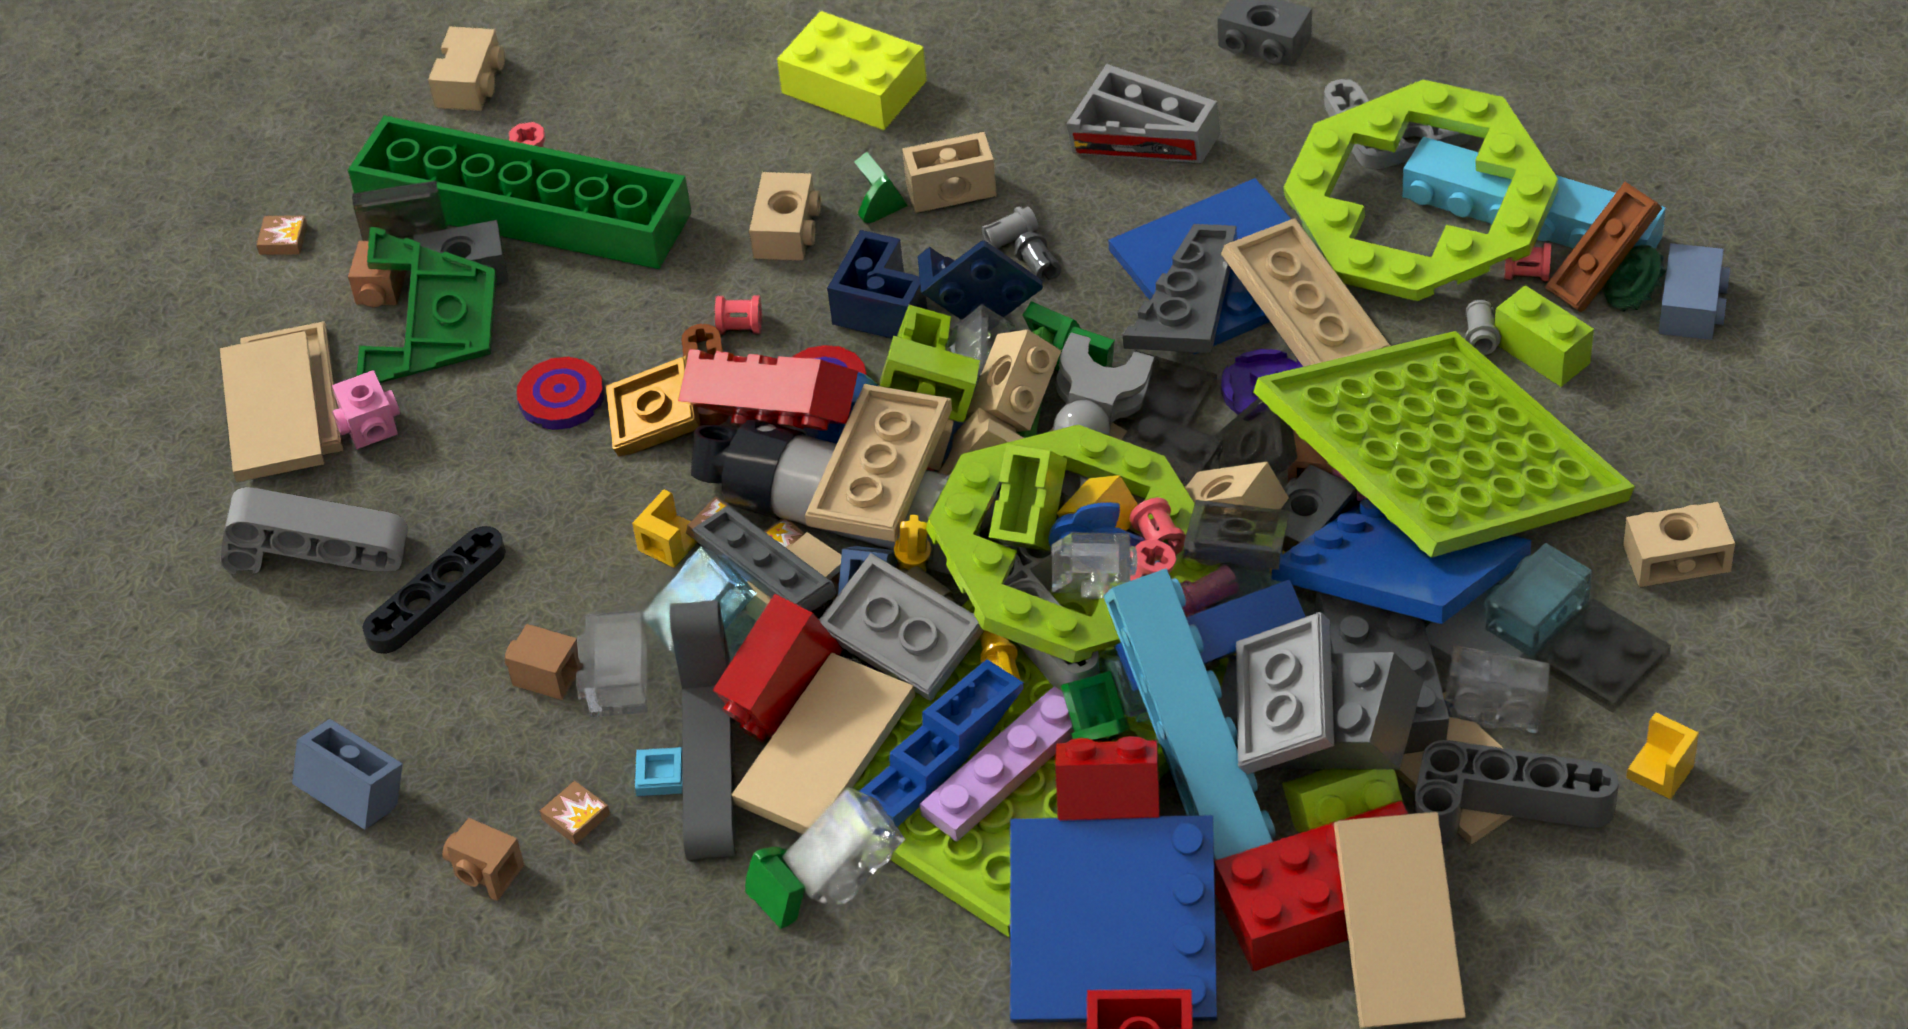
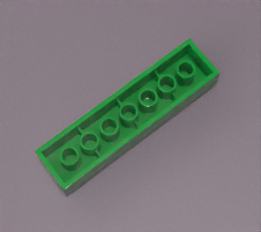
(531, 190)

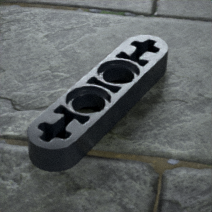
(429, 586)

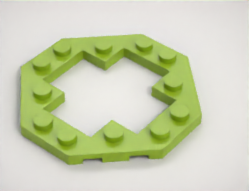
(1460, 251)
(983, 565)

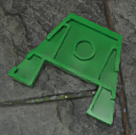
(447, 309)

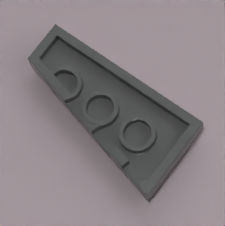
(1187, 298)

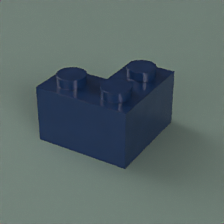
(871, 287)

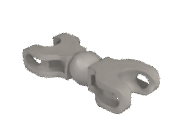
(1097, 393)

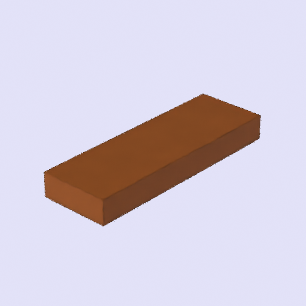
(1603, 247)

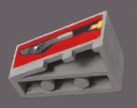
(1143, 120)

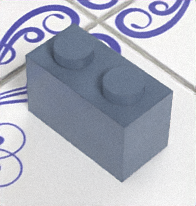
(1692, 291)
(347, 773)

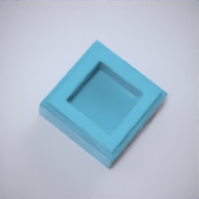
(658, 771)

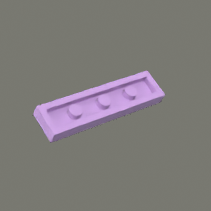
(1000, 767)

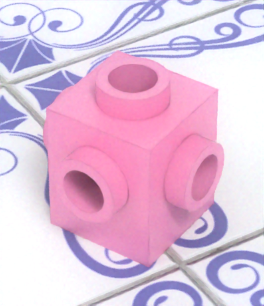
(365, 410)

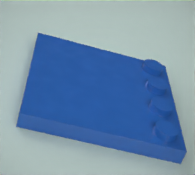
(1150, 248)
(1378, 565)
(1110, 912)

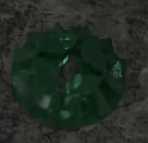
(1619, 286)

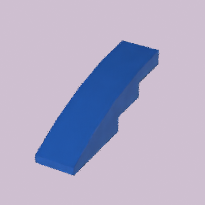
(1236, 620)
(945, 740)

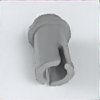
(1010, 227)
(1481, 327)

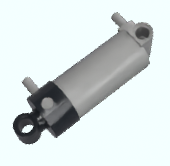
(779, 469)

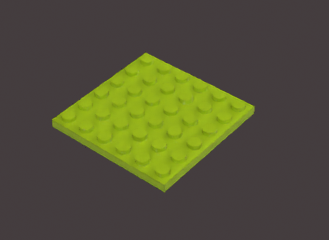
(1443, 442)

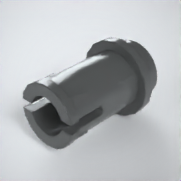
(1033, 250)

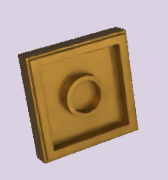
(647, 408)

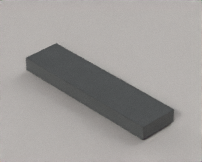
(763, 559)

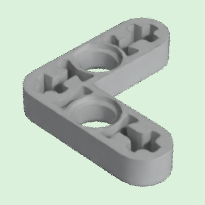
(1368, 156)

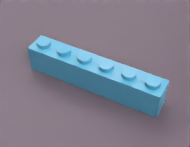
(1448, 180)
(1187, 711)

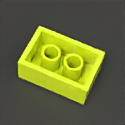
(852, 70)

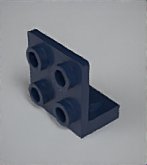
(974, 279)

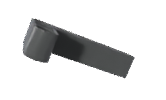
(706, 730)

